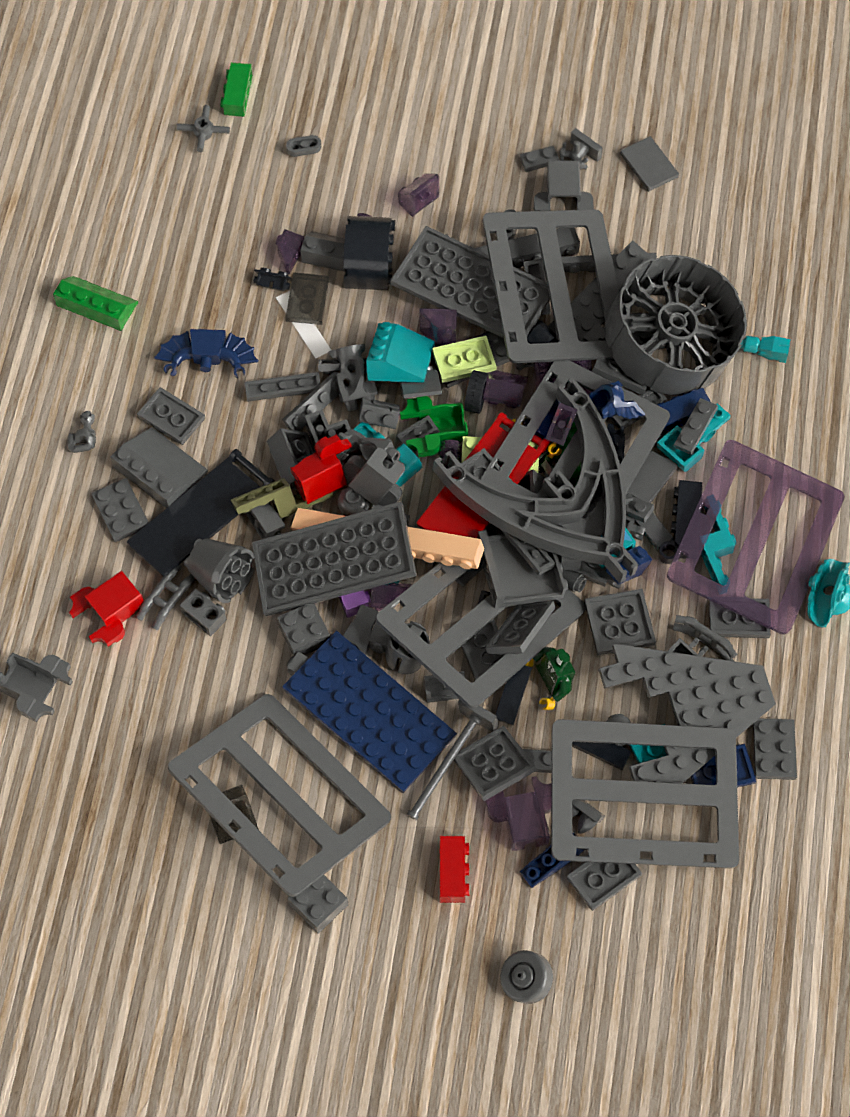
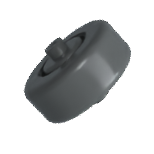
(526, 977)

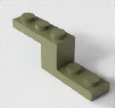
(281, 496)

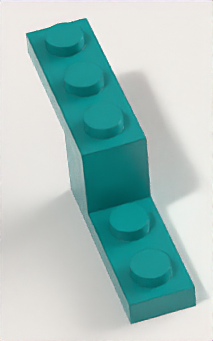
(718, 545)

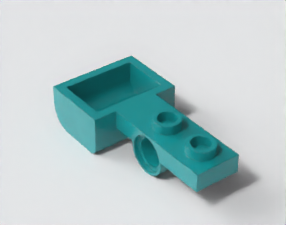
(410, 460)
(684, 460)

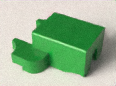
(447, 418)

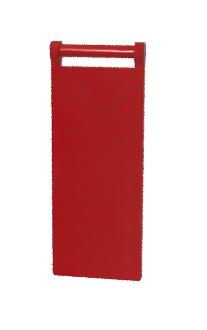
(450, 514)

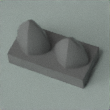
(589, 816)

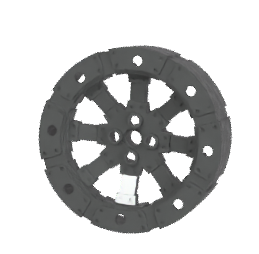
(695, 284)

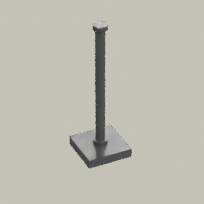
(477, 716)

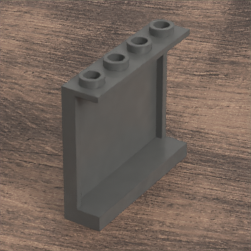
(513, 579)

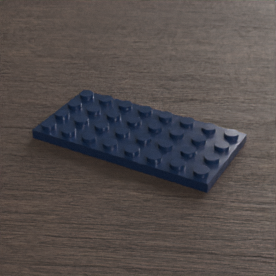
(369, 711)

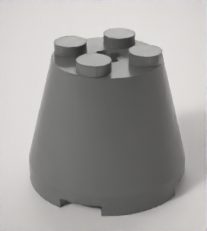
(221, 567)

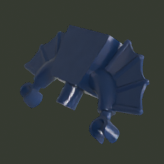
(207, 349)

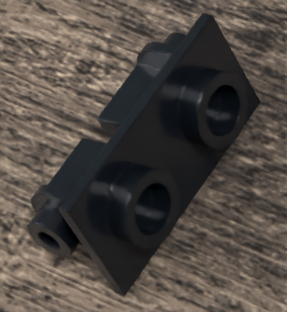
(279, 280)

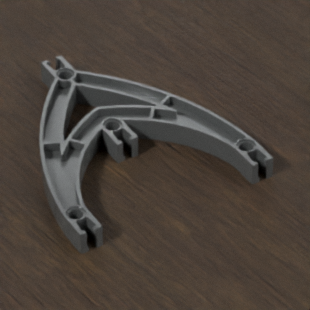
(536, 518)

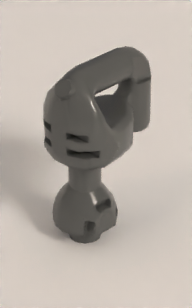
(84, 435)

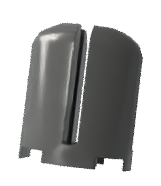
(396, 651)

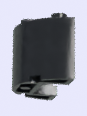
(368, 252)

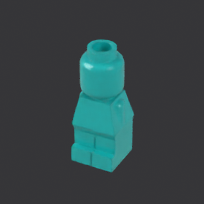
(769, 347)

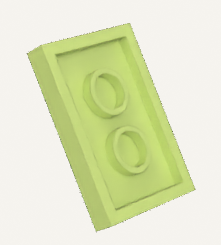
(461, 358)

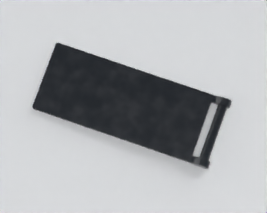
(195, 514)

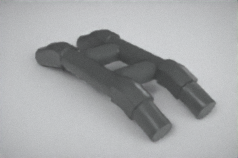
(165, 606)
(706, 636)

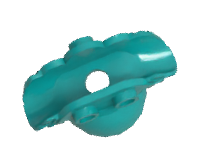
(823, 606)

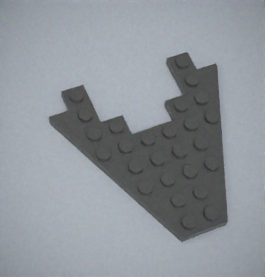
(701, 695)

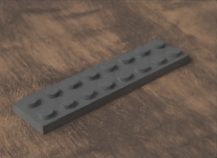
(587, 306)

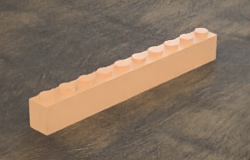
(425, 544)

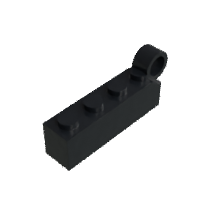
(688, 495)

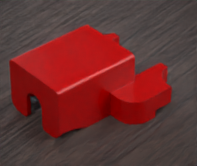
(321, 471)
(113, 602)

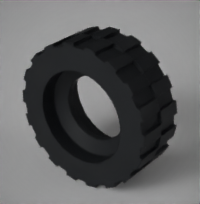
(475, 392)

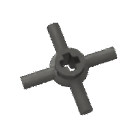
(203, 128)

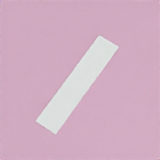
(308, 332)

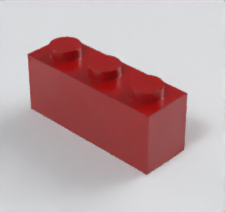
(453, 869)

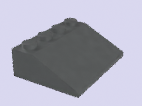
(157, 466)

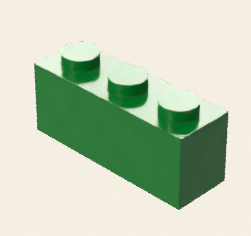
(237, 89)

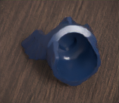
(610, 402)

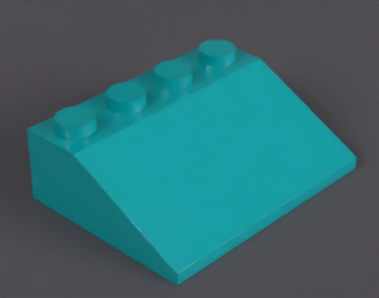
(398, 354)

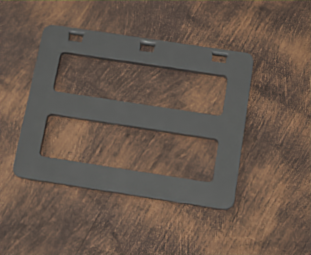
(508, 301)
(537, 410)
(434, 655)
(252, 841)
(627, 851)

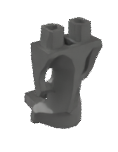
(357, 388)
(366, 446)

